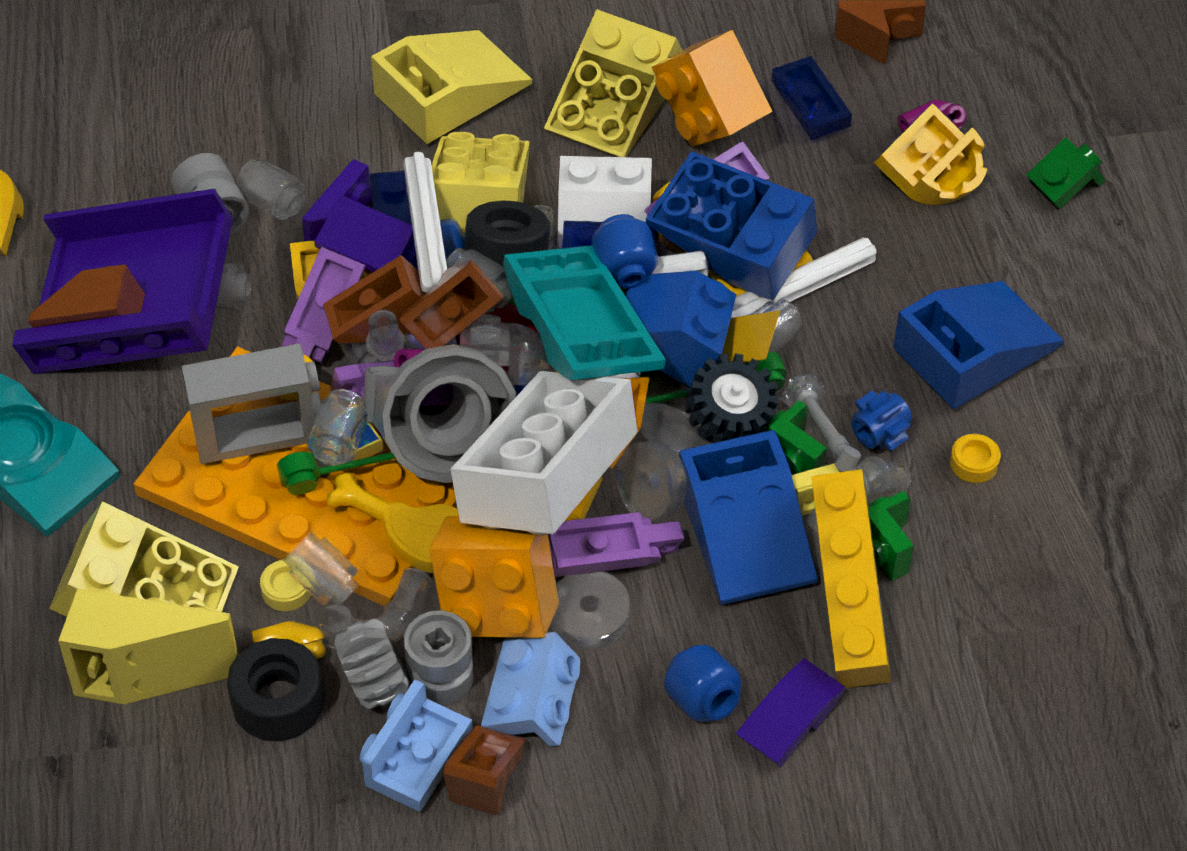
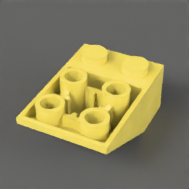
(444, 80)
(611, 85)
(477, 172)
(142, 563)
(142, 647)

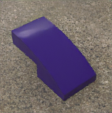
(790, 710)

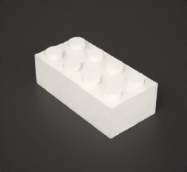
(544, 453)

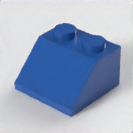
(685, 318)

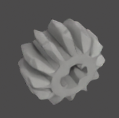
(371, 663)

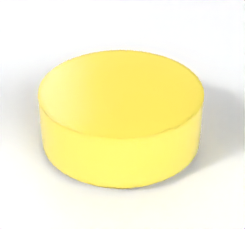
(281, 589)

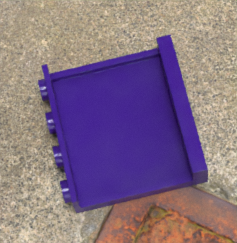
(174, 253)

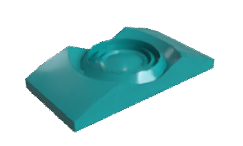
(580, 314)
(45, 463)

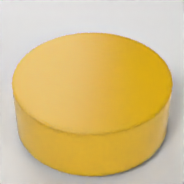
(975, 458)

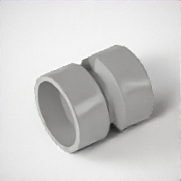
(211, 172)
(440, 655)

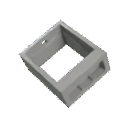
(248, 379)

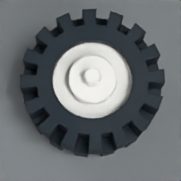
(731, 399)

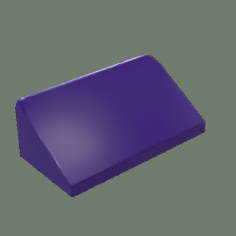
(365, 235)

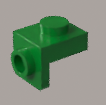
(1066, 171)
(799, 448)
(890, 544)

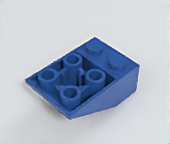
(740, 221)
(971, 338)
(747, 517)

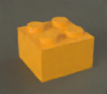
(711, 89)
(495, 579)

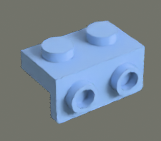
(533, 687)
(412, 747)

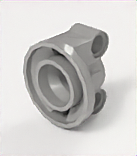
(436, 442)

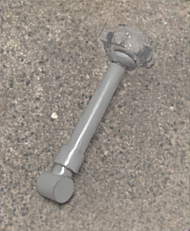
(810, 392)

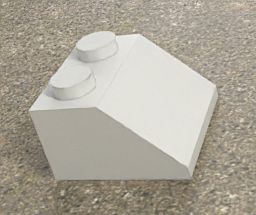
(602, 188)

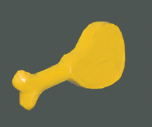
(407, 527)

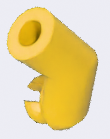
(301, 633)

